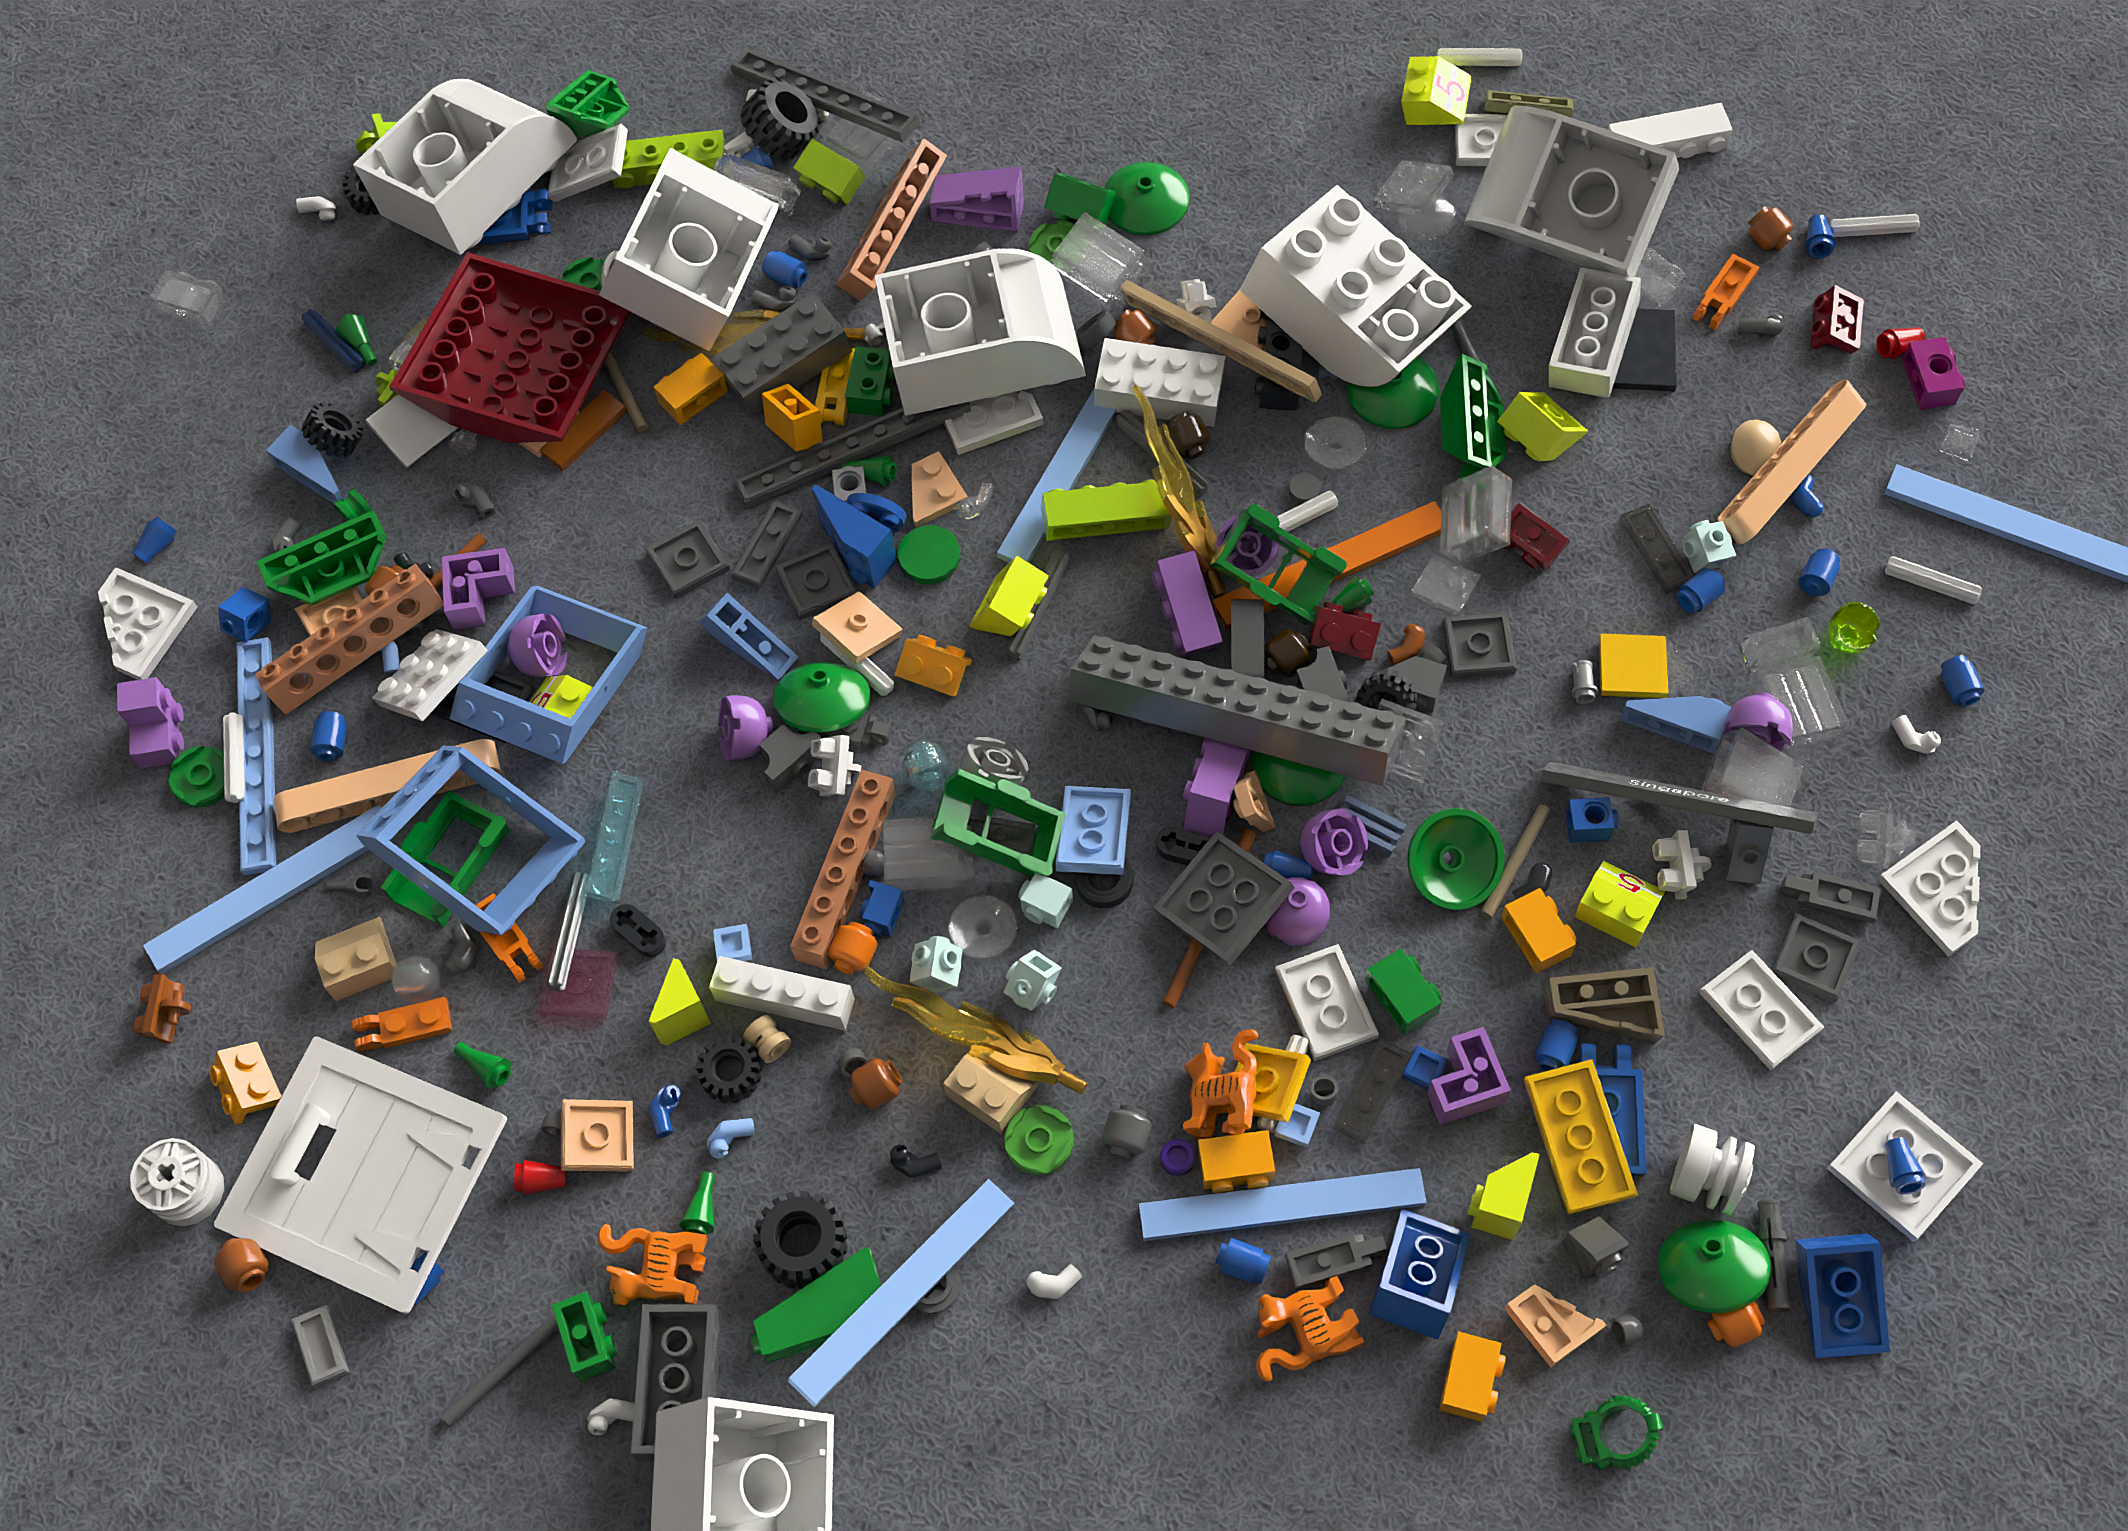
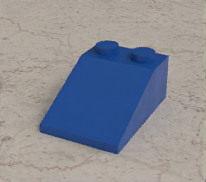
(859, 540)
(1420, 1274)
(1843, 1294)

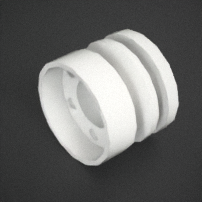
(1712, 1169)
(192, 1191)

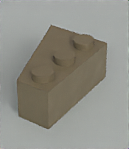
(1608, 1002)

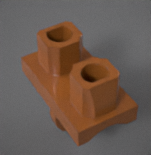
(163, 1009)

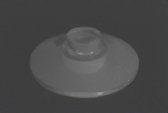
(1433, 225)
(1335, 432)
(983, 912)

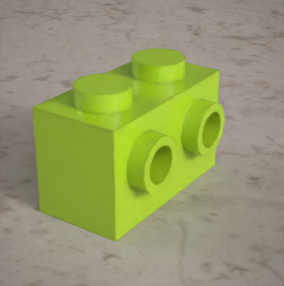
(829, 172)

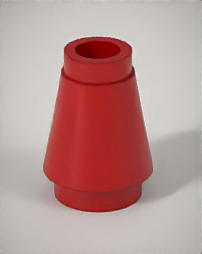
(1894, 342)
(538, 1177)

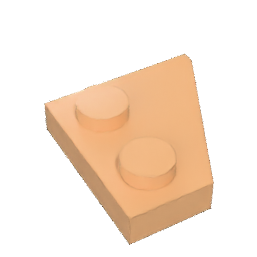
(933, 489)
(1252, 802)
(1551, 1323)

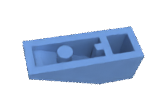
(304, 463)
(747, 637)
(1685, 719)

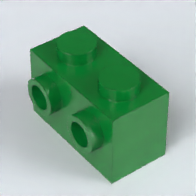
(1073, 197)
(869, 381)
(1403, 990)
(584, 1337)

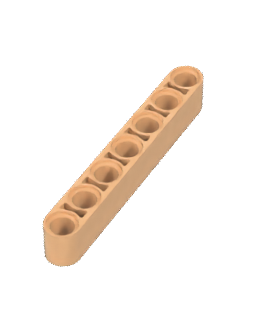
(1792, 462)
(365, 789)

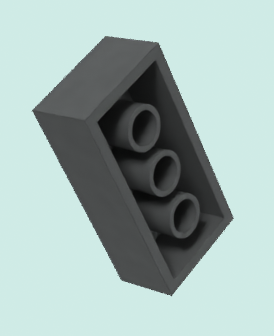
(783, 352)
(674, 1365)

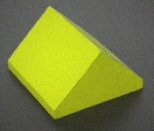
(677, 1007)

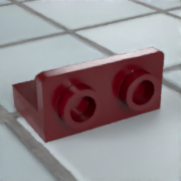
(1837, 320)

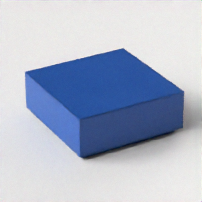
(1424, 1067)

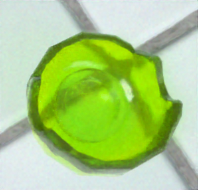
(1853, 628)

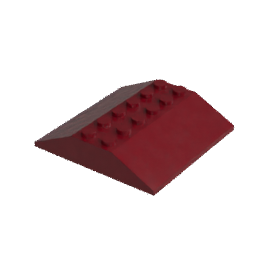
(509, 352)

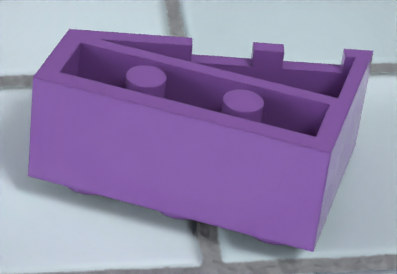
(979, 198)
(1212, 789)

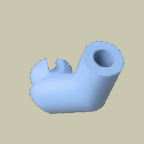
(390, 657)
(724, 1134)

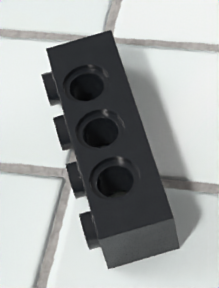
(1273, 338)

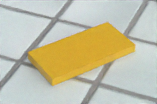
(1580, 1137)

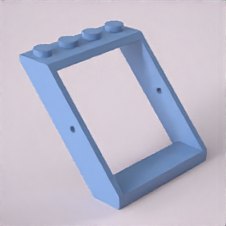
(530, 724)
(521, 890)

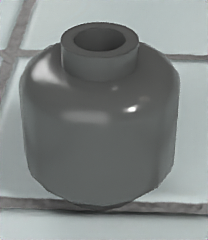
(1126, 1132)

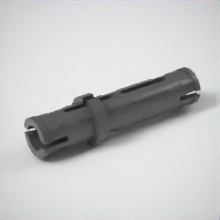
(1773, 1240)

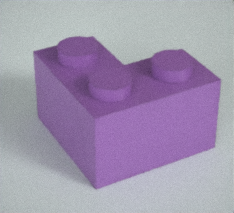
(472, 578)
(151, 720)
(1476, 1082)

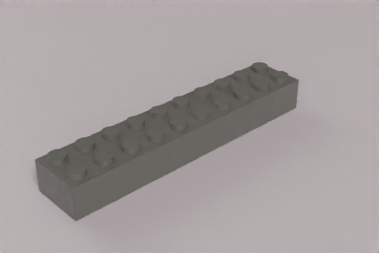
(1237, 709)

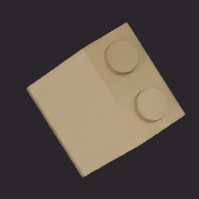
(355, 959)
(988, 1092)

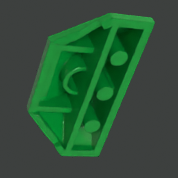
(589, 104)
(1470, 415)
(327, 561)

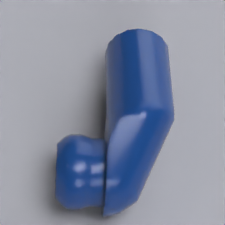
(1805, 500)
(661, 1109)

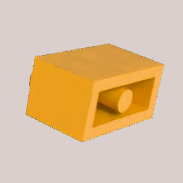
(690, 388)
(792, 417)
(1539, 930)
(1236, 1161)
(1471, 1377)

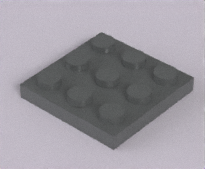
(1223, 898)

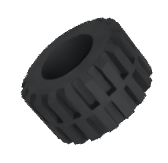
(780, 119)
(785, 1216)

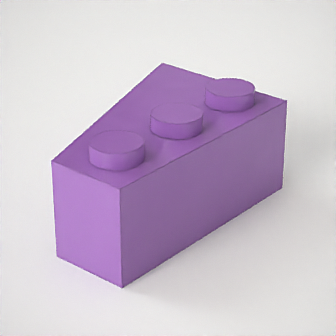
(1186, 604)

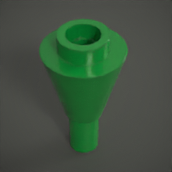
(353, 330)
(879, 470)
(1354, 595)
(491, 1069)
(699, 1214)

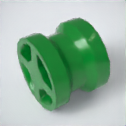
(352, 506)

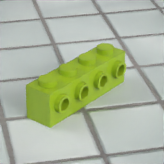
(646, 155)
(1103, 510)

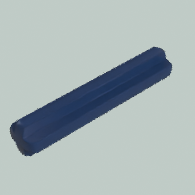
(333, 340)

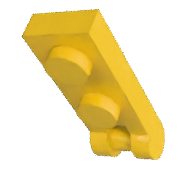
(833, 390)

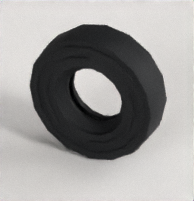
(1094, 331)
(1105, 897)

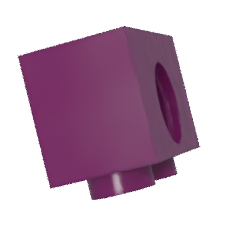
(1933, 373)

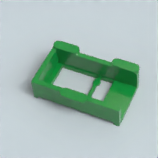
(1313, 580)
(954, 812)
(422, 842)

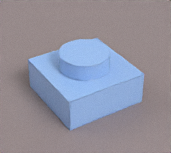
(733, 942)
(1300, 1126)

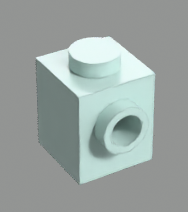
(1045, 900)

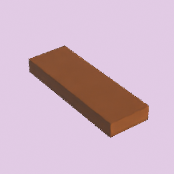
(584, 430)

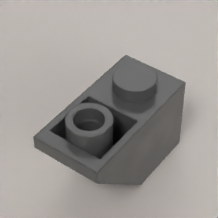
(1426, 677)
(1595, 1248)

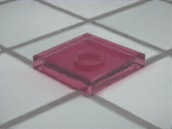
(586, 989)

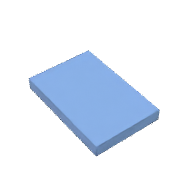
(1093, 830)

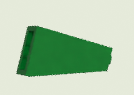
(817, 1309)

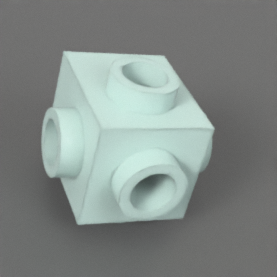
(1708, 546)
(936, 964)
(1032, 980)

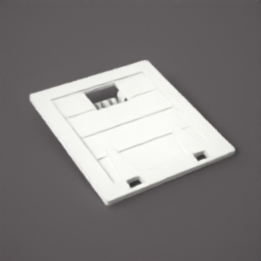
(382, 1185)

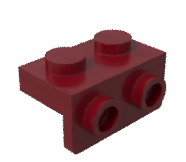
(1535, 538)
(1344, 632)

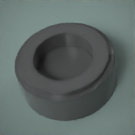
(1304, 487)

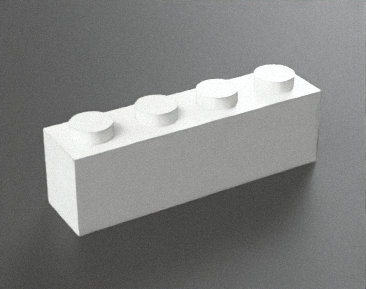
(1682, 131)
(782, 993)

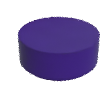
(1177, 1157)

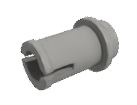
(1584, 688)

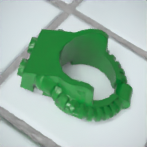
(1589, 1437)

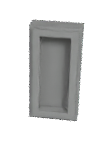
(320, 1346)

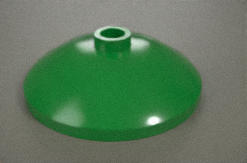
(1147, 208)
(1399, 401)
(821, 697)
(1294, 782)
(1474, 861)
(1718, 1279)

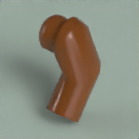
(1412, 643)

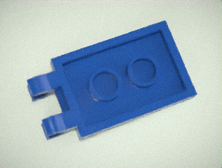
(521, 219)
(1625, 1101)

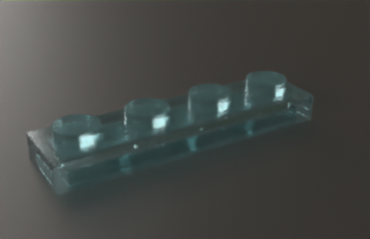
(614, 837)

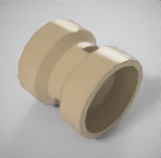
(767, 1038)

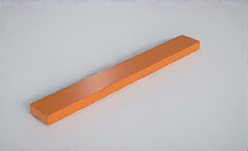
(1357, 552)

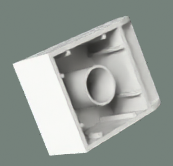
(460, 161)
(1573, 190)
(689, 250)
(1351, 292)
(977, 328)
(742, 1468)

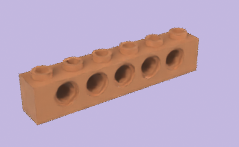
(891, 219)
(349, 639)
(842, 868)

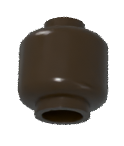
(1188, 434)
(1287, 652)

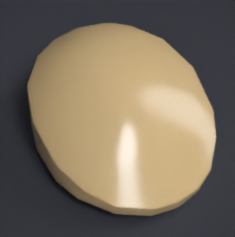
(1753, 445)

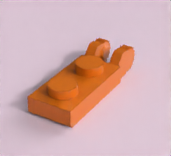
(1726, 289)
(510, 945)
(404, 1024)

